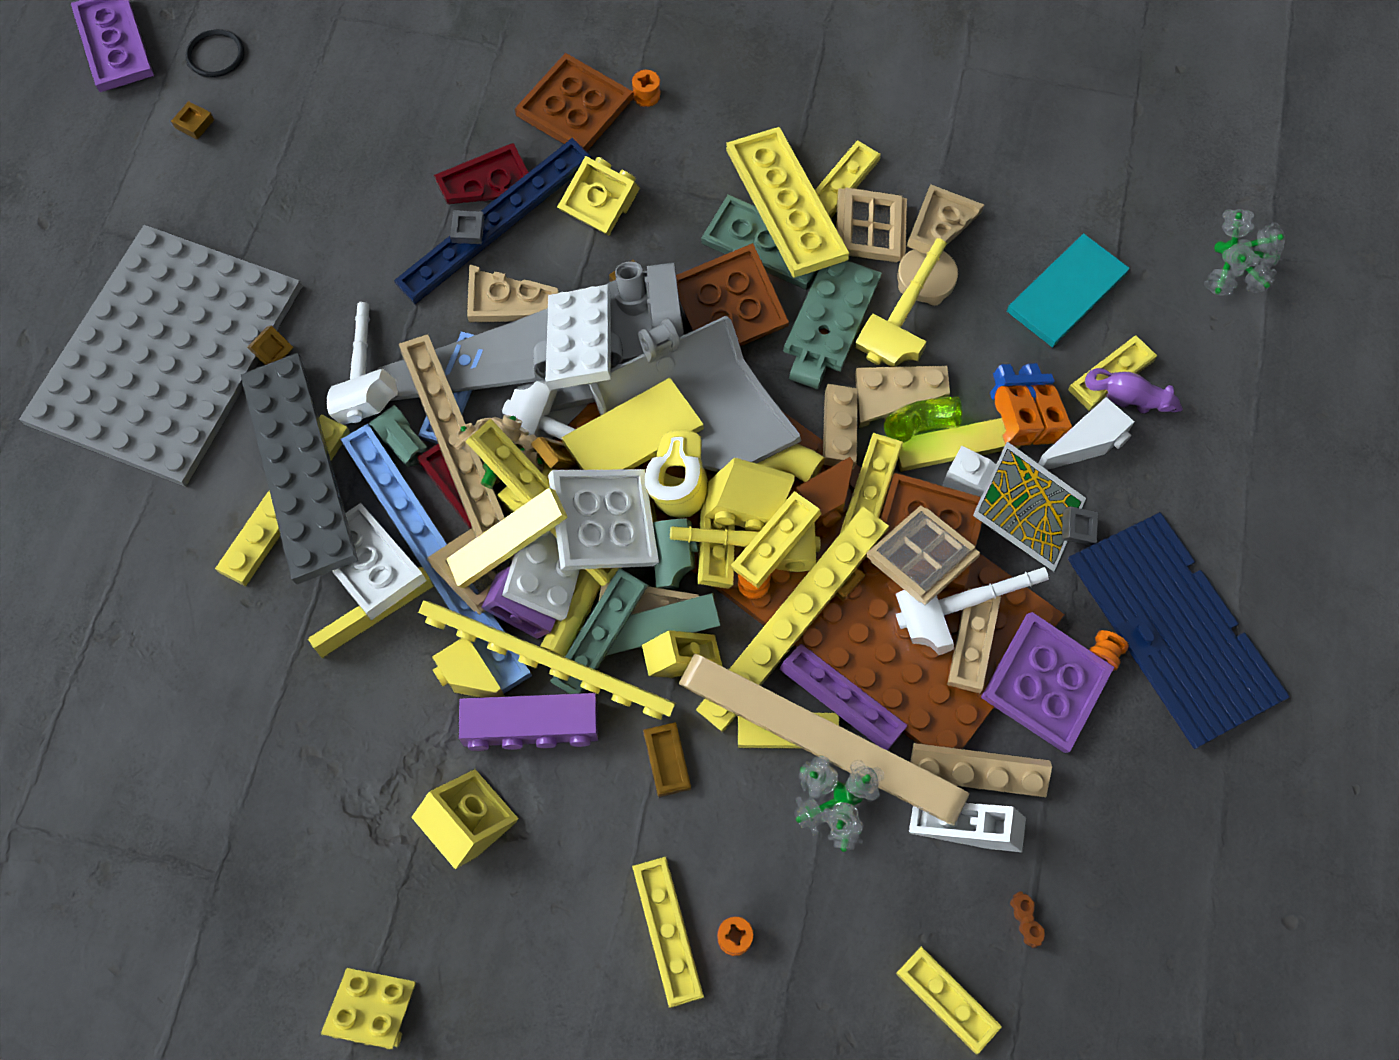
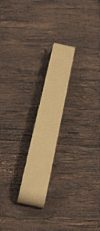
(823, 737)

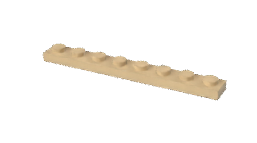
(446, 421)

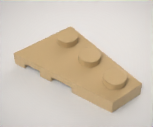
(942, 217)
(503, 299)
(889, 388)

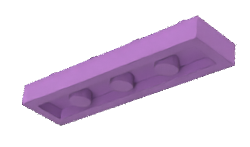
(843, 697)

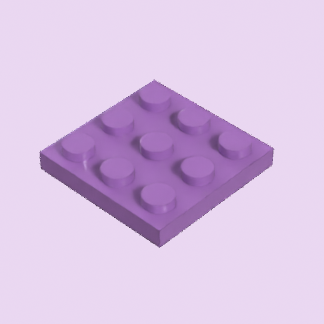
(1047, 682)

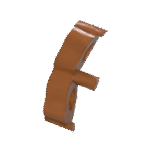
(1023, 911)

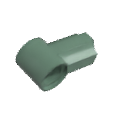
(394, 429)

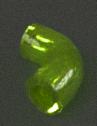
(923, 416)

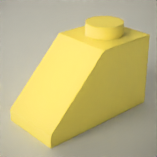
(673, 650)
(465, 671)

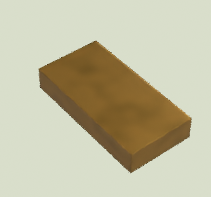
(554, 454)
(667, 759)

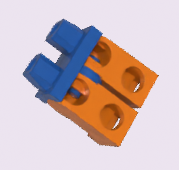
(1029, 406)

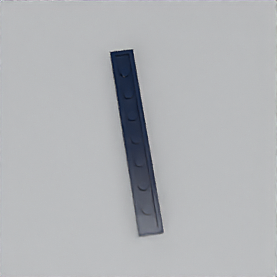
(499, 217)

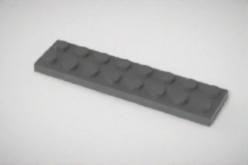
(298, 469)

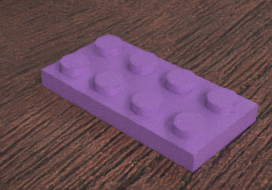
(112, 42)

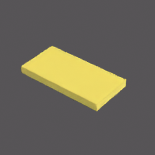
(632, 430)

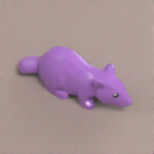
(1132, 389)

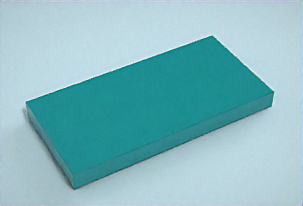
(1067, 290)

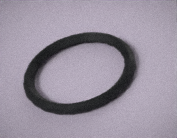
(196, 39)

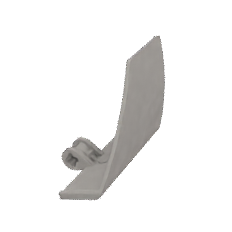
(716, 383)

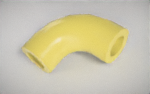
(796, 460)

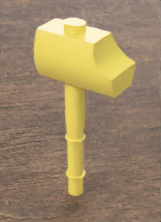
(885, 339)
(799, 559)

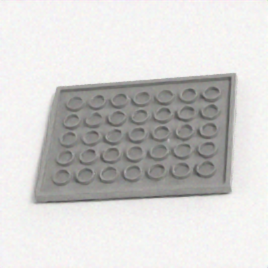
(161, 355)

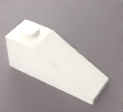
(1090, 437)
(969, 472)
(976, 826)

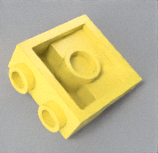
(599, 194)

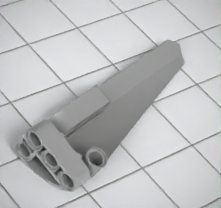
(518, 349)

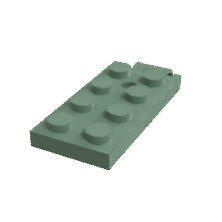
(834, 303)

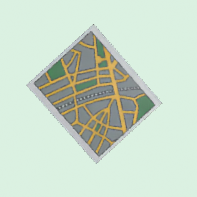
(1027, 505)

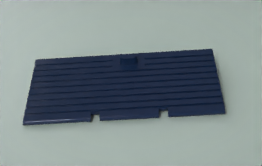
(1178, 630)

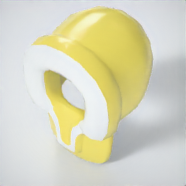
(677, 495)

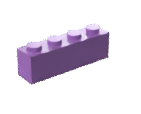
(528, 720)

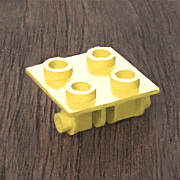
(369, 1009)

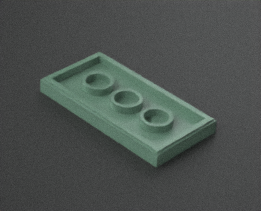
(740, 225)

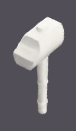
(363, 393)
(533, 408)
(927, 622)

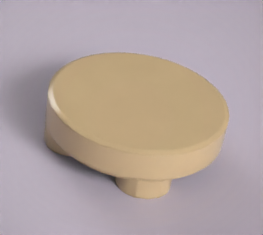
(939, 282)

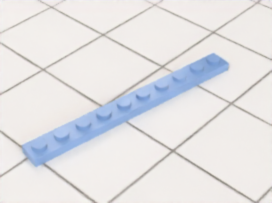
(424, 541)

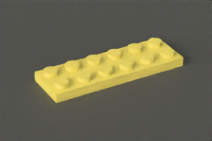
(787, 202)

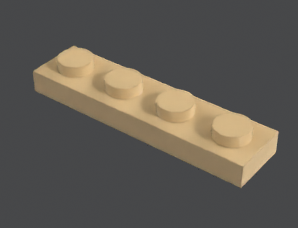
(985, 769)

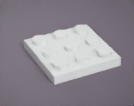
(606, 519)

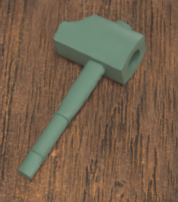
(674, 556)

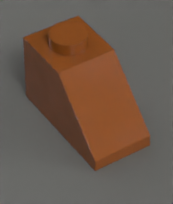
(828, 492)

